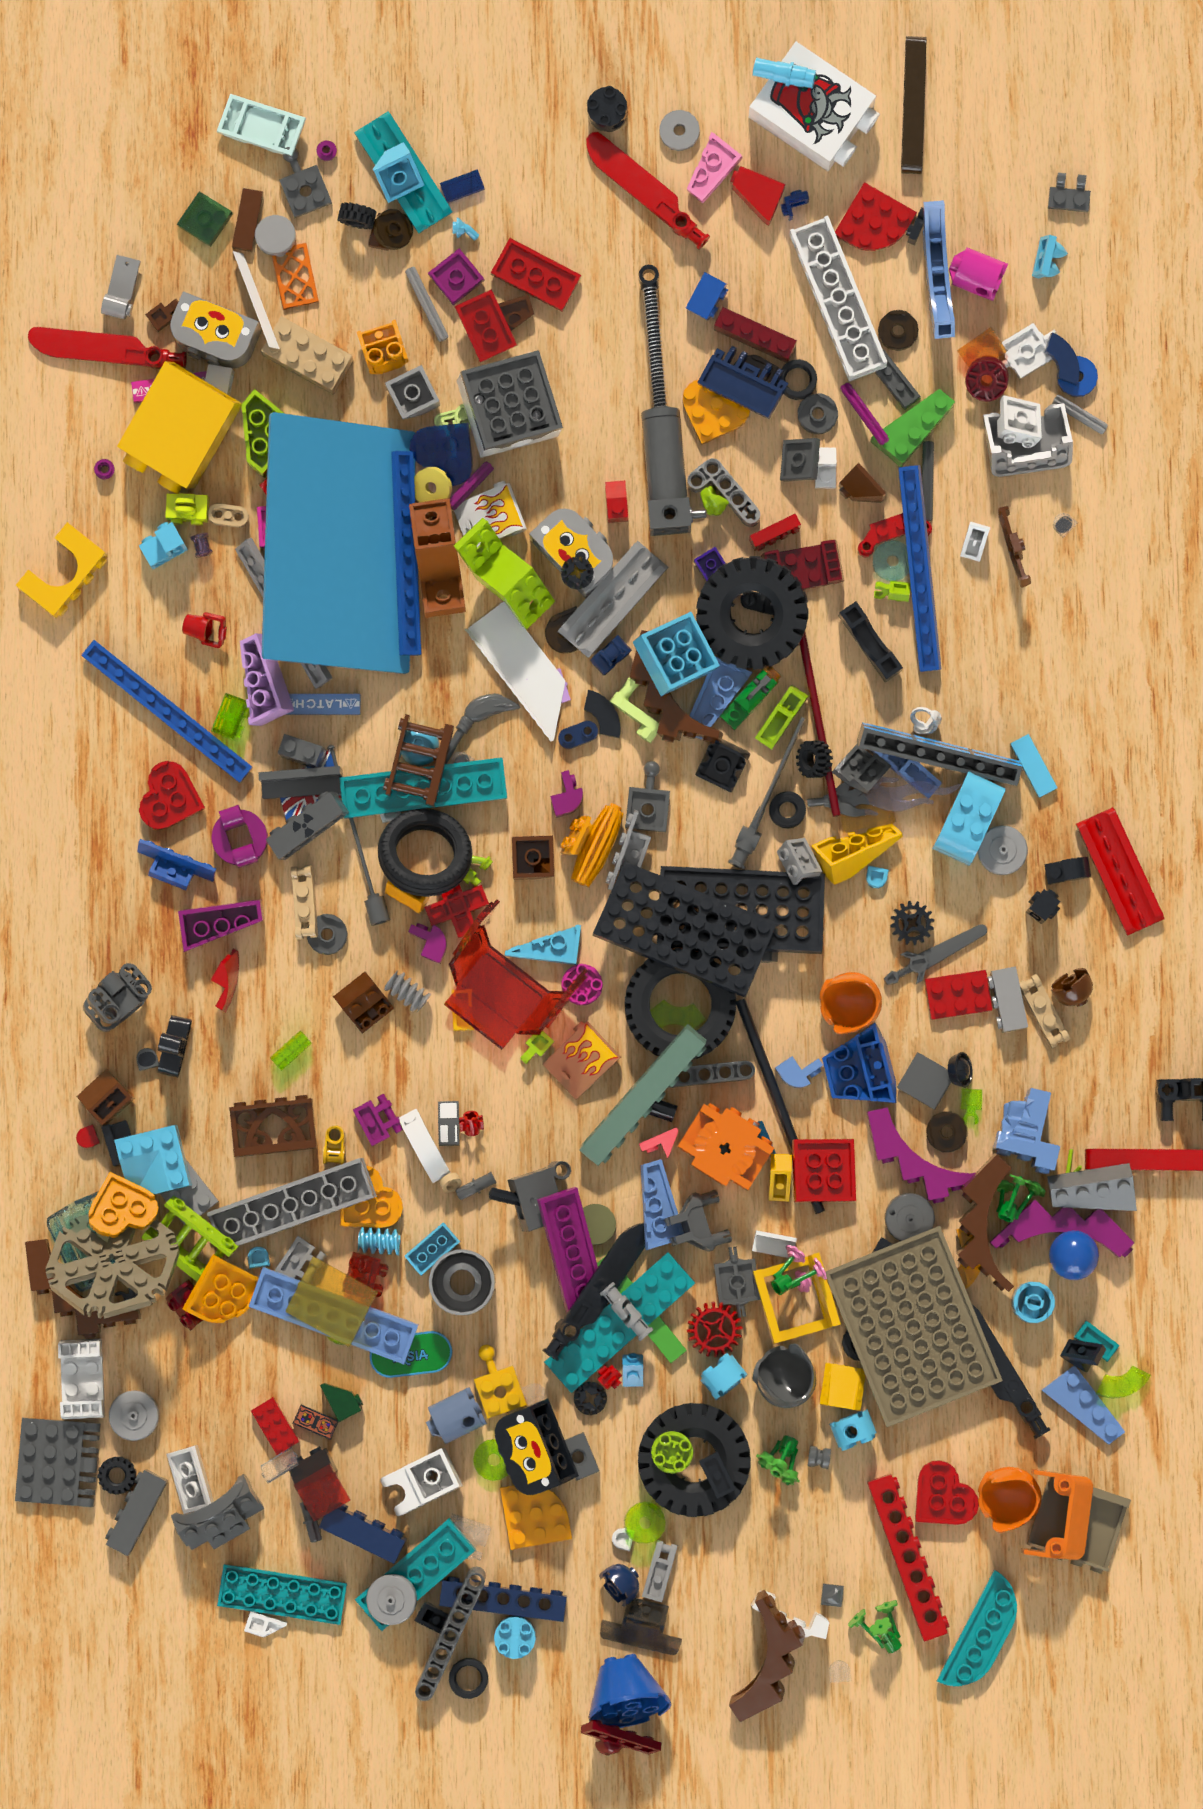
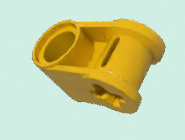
(334, 1147)

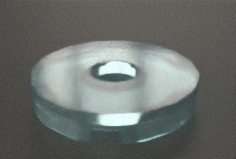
(880, 564)

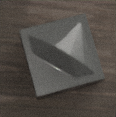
(832, 1595)

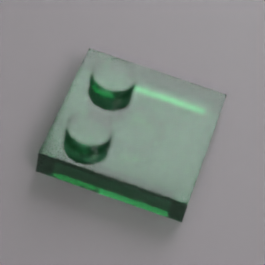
(205, 219)

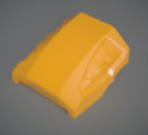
(383, 348)

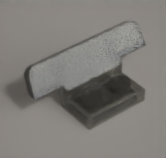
(642, 1628)

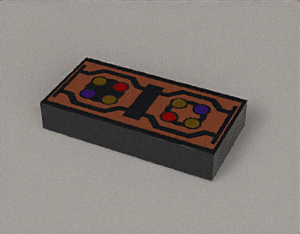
(315, 1422)

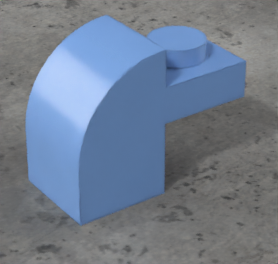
(794, 1076)

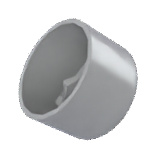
(440, 1282)

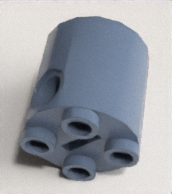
(455, 1416)

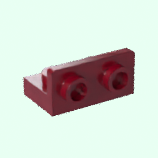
(176, 1301)

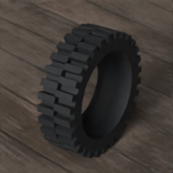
(645, 1028)

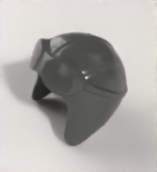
(785, 1376)

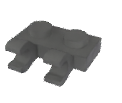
(1069, 199)

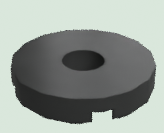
(814, 425)
(339, 937)

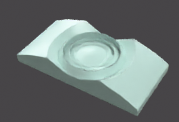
(261, 125)

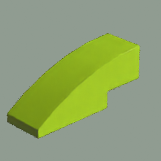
(781, 716)

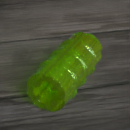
(290, 1050)

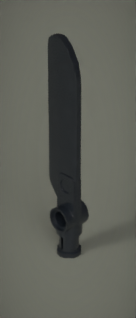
(590, 1302)
(1011, 1387)

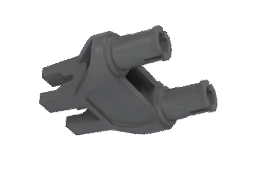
(695, 1223)

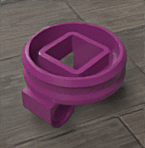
(233, 818)

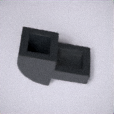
(1068, 870)

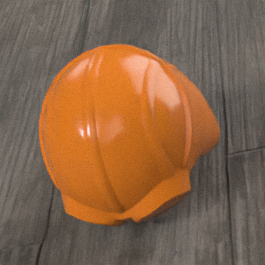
(850, 1002)
(1009, 1498)

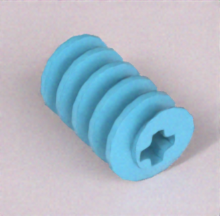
(379, 1241)

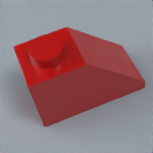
(616, 501)

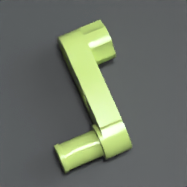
(649, 726)

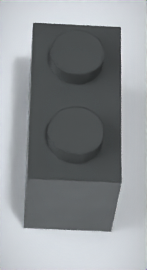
(302, 751)

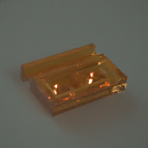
(983, 345)

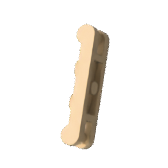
(304, 902)
(1044, 1011)

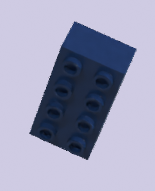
(364, 1533)

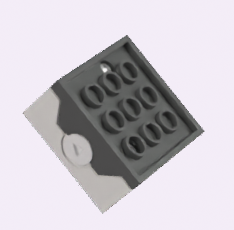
(509, 404)

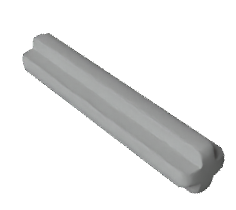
(1081, 415)

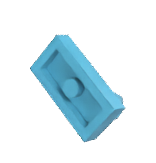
(1047, 249)

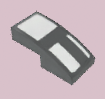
(448, 1123)

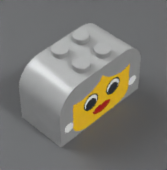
(214, 332)
(569, 535)

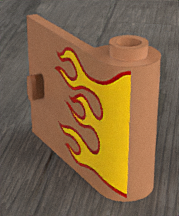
(583, 1058)

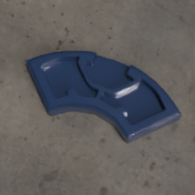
(1064, 358)

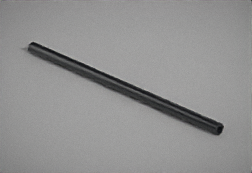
(770, 1080)

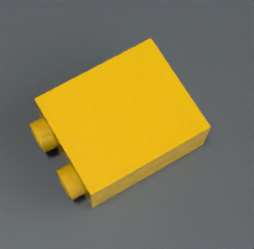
(178, 427)

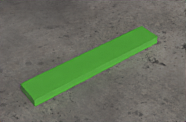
(661, 1334)

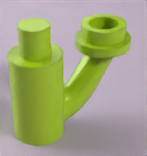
(471, 875)

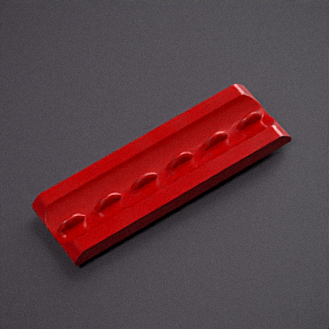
(1120, 871)

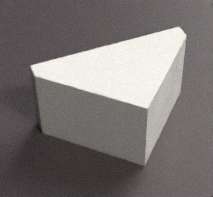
(974, 541)

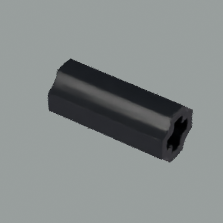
(663, 1110)

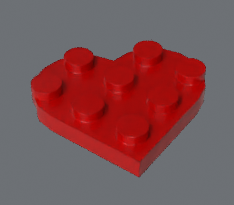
(170, 796)
(942, 1497)

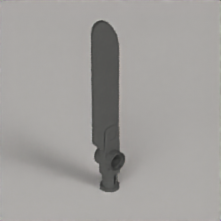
(749, 837)

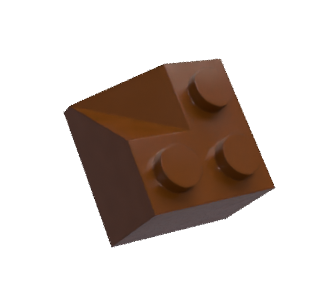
(533, 857)

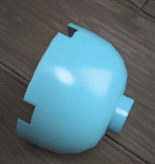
(421, 740)

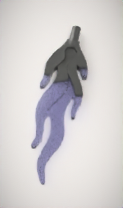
(882, 797)

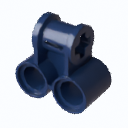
(610, 655)

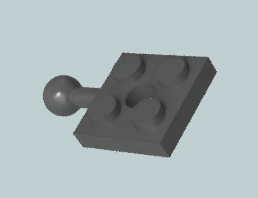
(308, 177)
(657, 798)

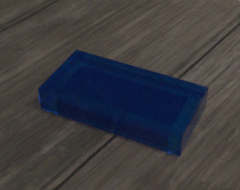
(462, 186)

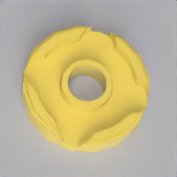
(436, 476)

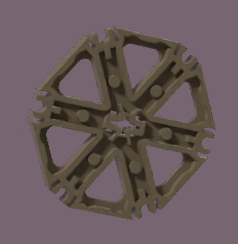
(106, 1275)

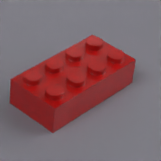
(775, 532)
(275, 1426)

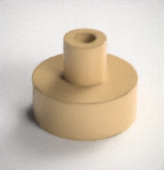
(450, 1182)

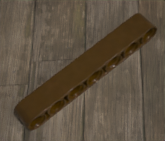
(913, 105)

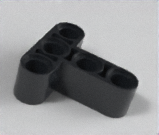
(173, 1046)

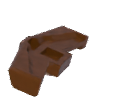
(1015, 547)

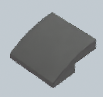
(861, 769)
(925, 1081)

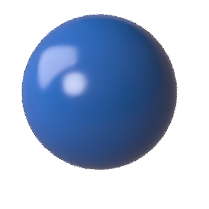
(1074, 1255)

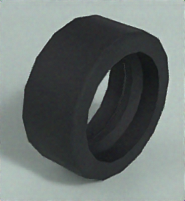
(799, 395)
(453, 1673)

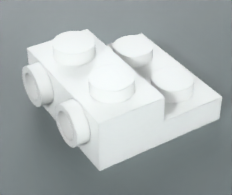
(1019, 421)

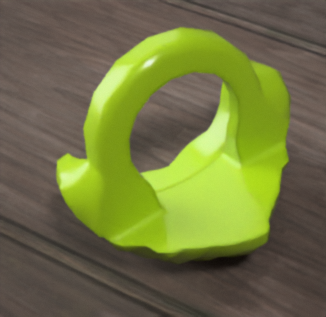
(713, 503)

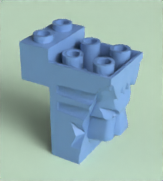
(1023, 1129)

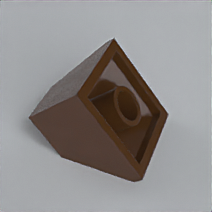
(860, 486)

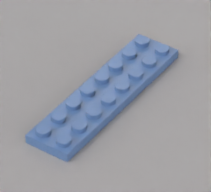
(378, 1334)

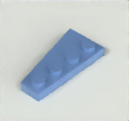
(718, 692)
(657, 1205)
(1081, 1401)

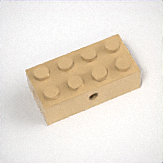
(308, 356)

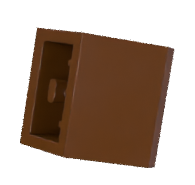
(363, 1002)
(105, 1097)

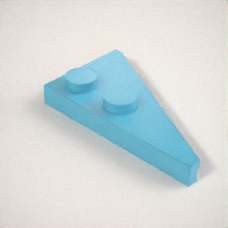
(557, 948)

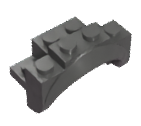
(220, 1519)

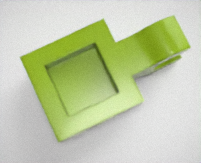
(895, 591)
(537, 1045)

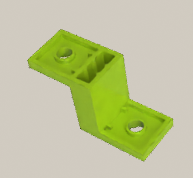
(504, 573)

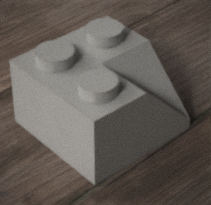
(412, 393)

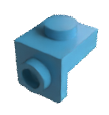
(632, 1370)

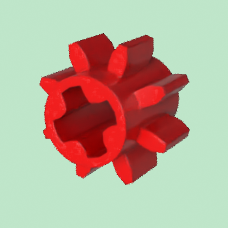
(471, 1123)
(609, 1377)

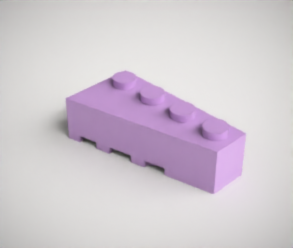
(264, 683)

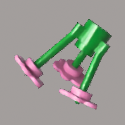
(783, 1283)

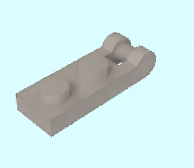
(659, 1572)

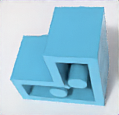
(164, 546)

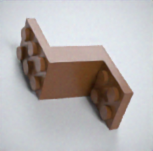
(437, 557)

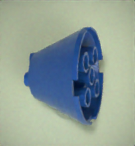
(626, 1693)

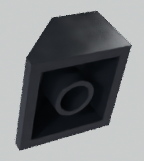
(318, 1459)

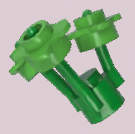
(779, 1467)

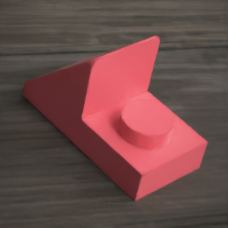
(665, 1139)

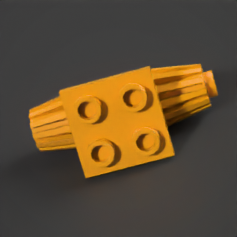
(592, 843)

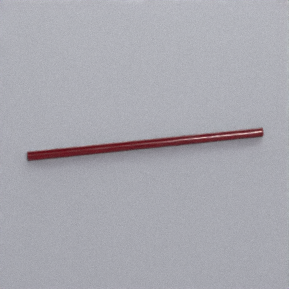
(818, 720)

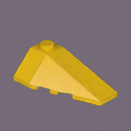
(848, 855)

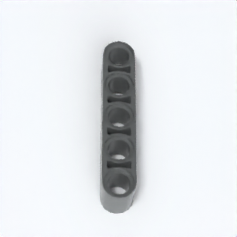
(715, 1076)

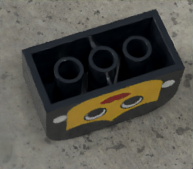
(534, 1449)

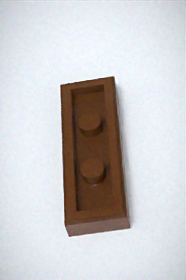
(247, 219)

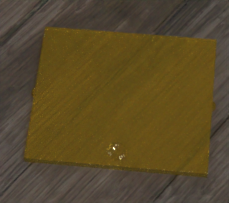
(331, 1301)

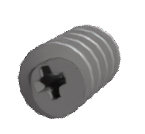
(407, 991)

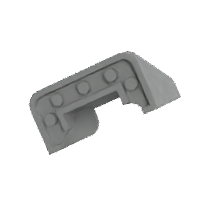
(1050, 453)

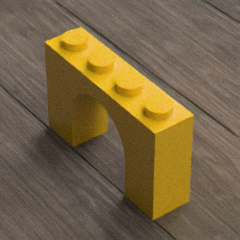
(88, 558)

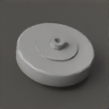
(1003, 850)
(134, 1415)
(391, 1599)

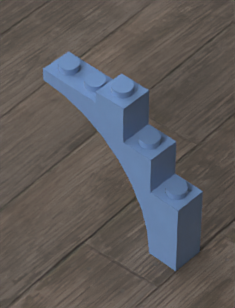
(937, 270)

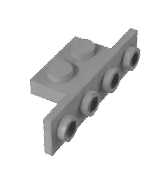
(632, 850)

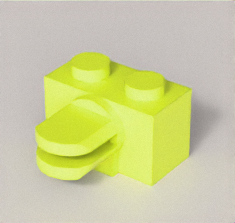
(187, 508)

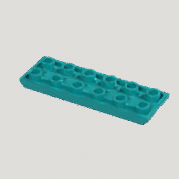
(422, 206)
(282, 1594)

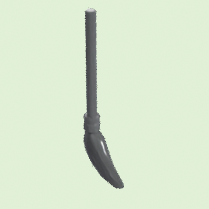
(478, 710)

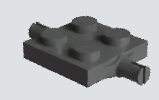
(736, 1281)

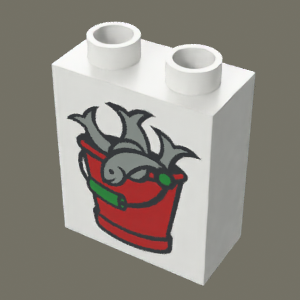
(818, 118)

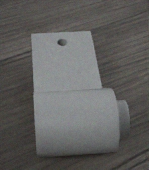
(122, 283)

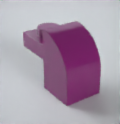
(569, 801)
(435, 941)

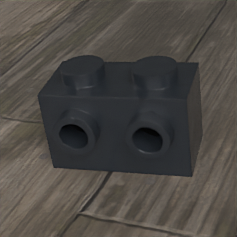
(1043, 905)

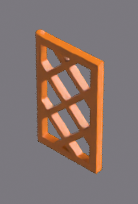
(310, 283)

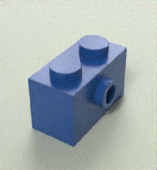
(707, 296)

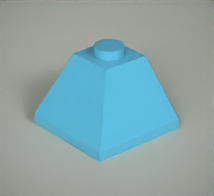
(397, 173)

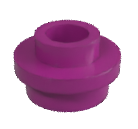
(326, 156)
(101, 463)

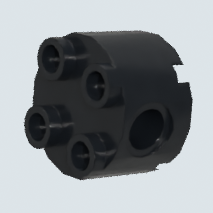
(607, 109)

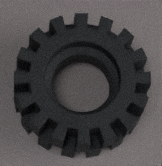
(356, 215)
(806, 759)
(107, 1484)

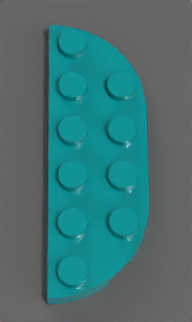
(982, 1634)

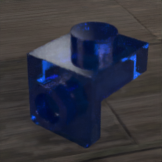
(795, 199)

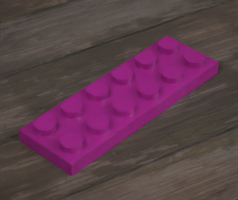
(568, 1242)

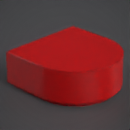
(87, 1137)

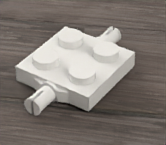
(1026, 350)

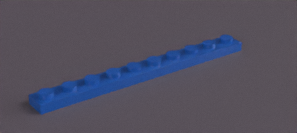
(405, 554)
(920, 568)
(167, 711)

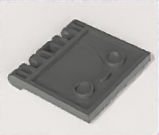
(53, 1462)

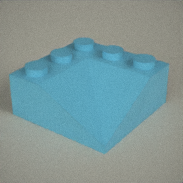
(676, 653)
(154, 1160)

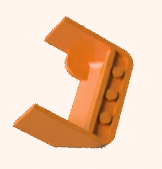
(1080, 1496)

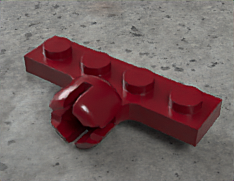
(614, 1739)

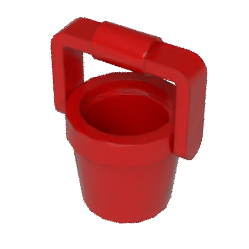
(202, 626)

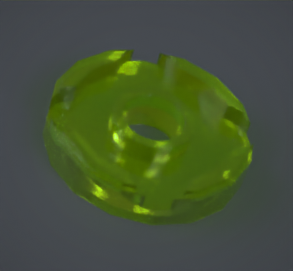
(482, 1465)
(655, 1517)

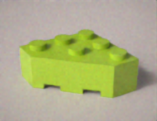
(256, 430)

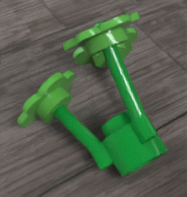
(1008, 1210)
(888, 1640)

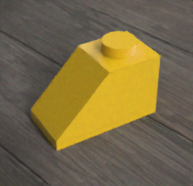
(780, 1177)

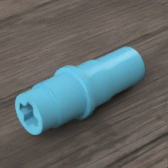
(784, 73)

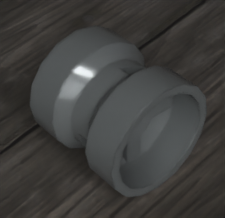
(819, 1457)

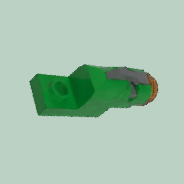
(750, 697)

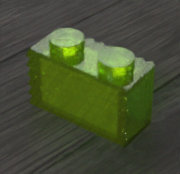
(230, 717)

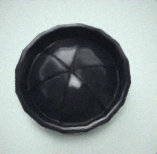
(960, 1070)

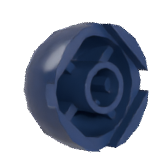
(621, 1583)

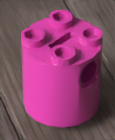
(977, 273)

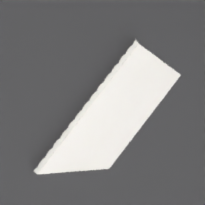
(517, 659)

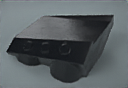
(723, 764)

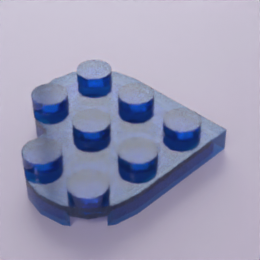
(445, 448)

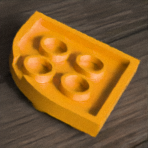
(221, 1292)
(534, 1518)

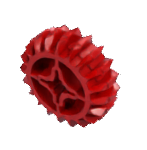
(730, 1339)

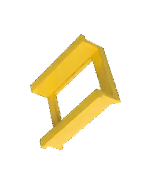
(823, 1294)

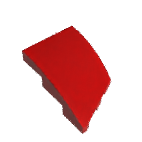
(227, 977)

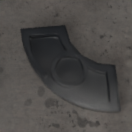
(604, 713)

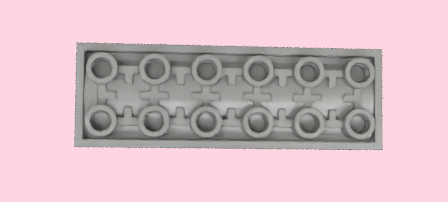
(612, 599)

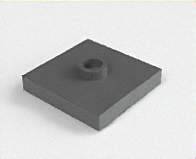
(800, 459)

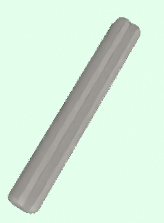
(426, 304)

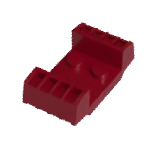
(812, 565)

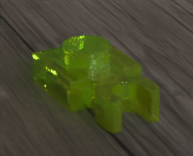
(971, 1101)

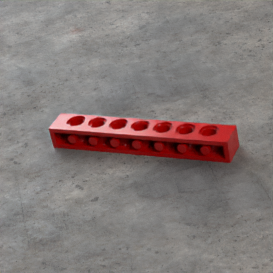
(928, 1630)

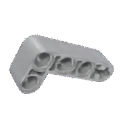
(735, 490)

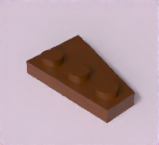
(517, 311)

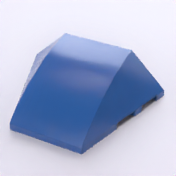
(862, 1068)

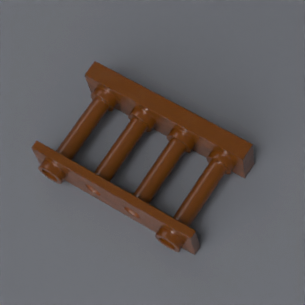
(433, 774)

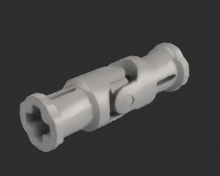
(634, 1321)

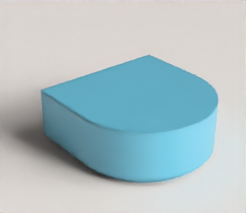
(876, 876)
(258, 1257)

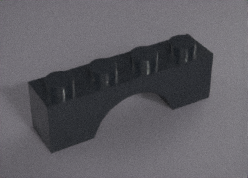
(870, 643)

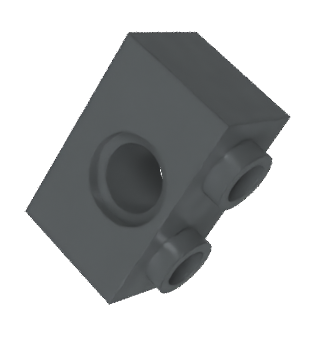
(588, 1465)

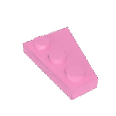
(715, 165)

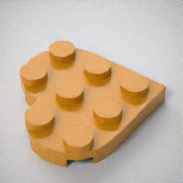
(711, 413)
(121, 1206)
(375, 1212)

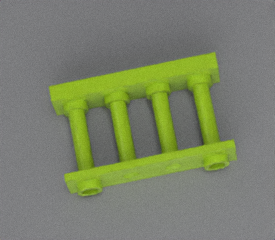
(188, 1261)

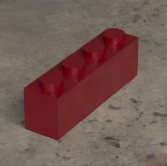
(755, 335)

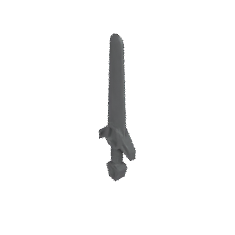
(921, 962)

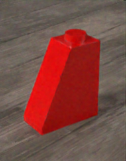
(758, 192)

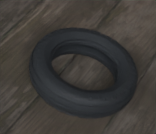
(425, 884)

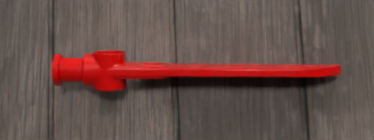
(642, 186)
(100, 347)

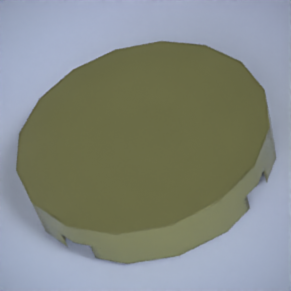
(600, 1223)

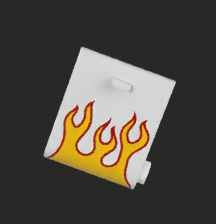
(495, 506)

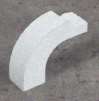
(424, 1145)

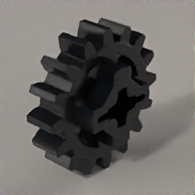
(900, 914)

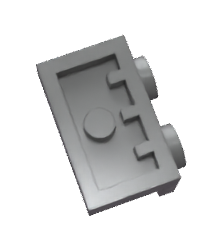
(798, 860)

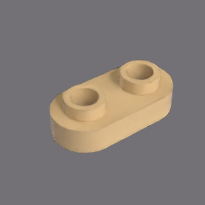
(228, 515)

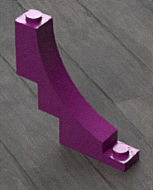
(1036, 1221)

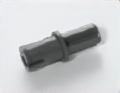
(475, 1186)
(312, 1526)

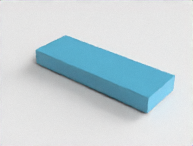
(1033, 766)

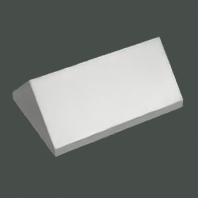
(190, 1479)

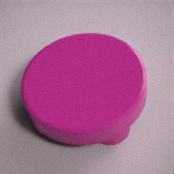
(589, 990)

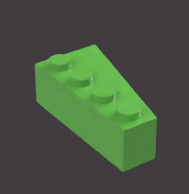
(914, 427)

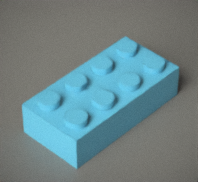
(431, 1248)

